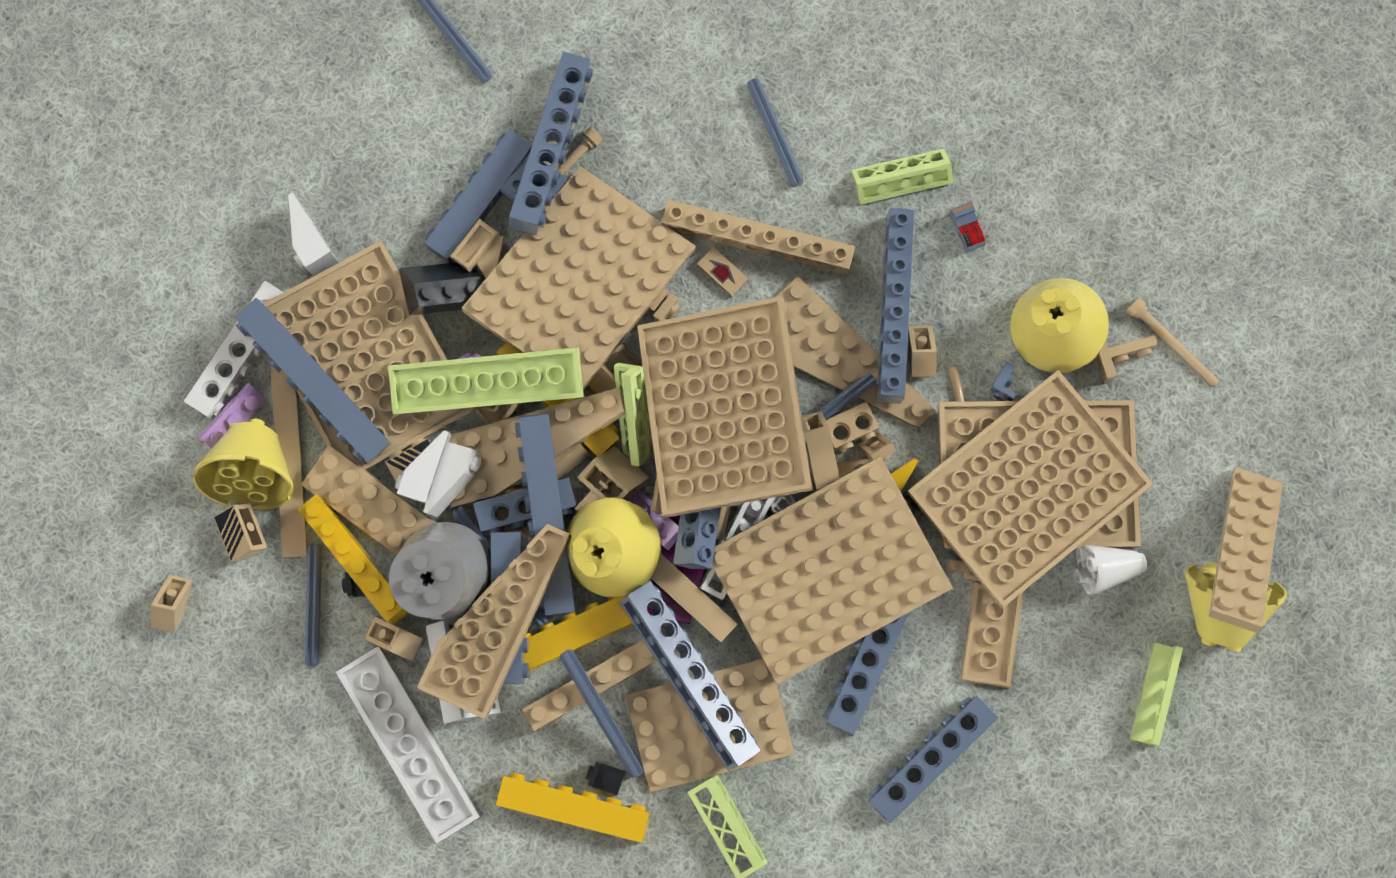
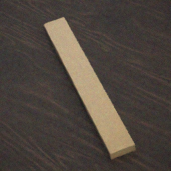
(288, 430)
(685, 593)

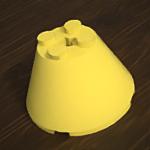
(1059, 325)
(246, 468)
(613, 547)
(1213, 631)

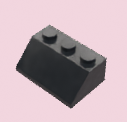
(438, 287)

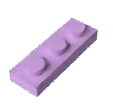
(238, 410)
(667, 528)

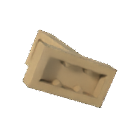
(1121, 354)

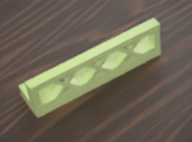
(903, 178)
(634, 423)
(1156, 694)
(736, 823)

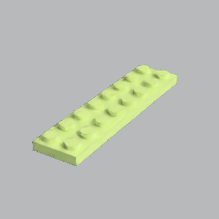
(486, 381)

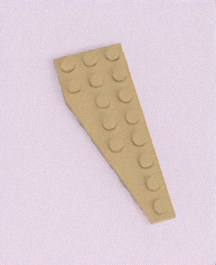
(837, 354)
(498, 443)
(482, 645)

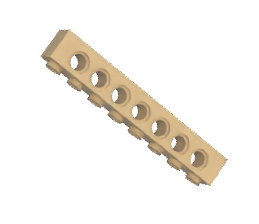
(758, 237)

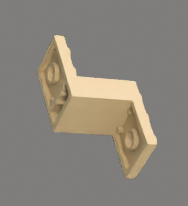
(821, 452)

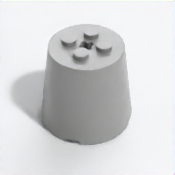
(457, 564)

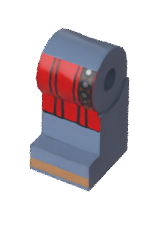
(967, 226)

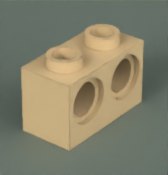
(847, 422)

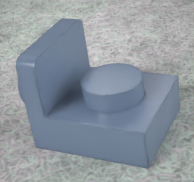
(1004, 379)

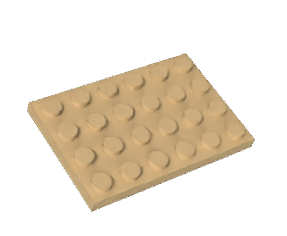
(674, 744)

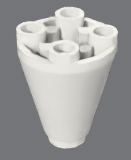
(1106, 567)

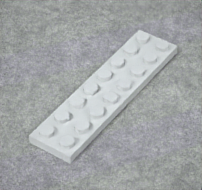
(408, 744)

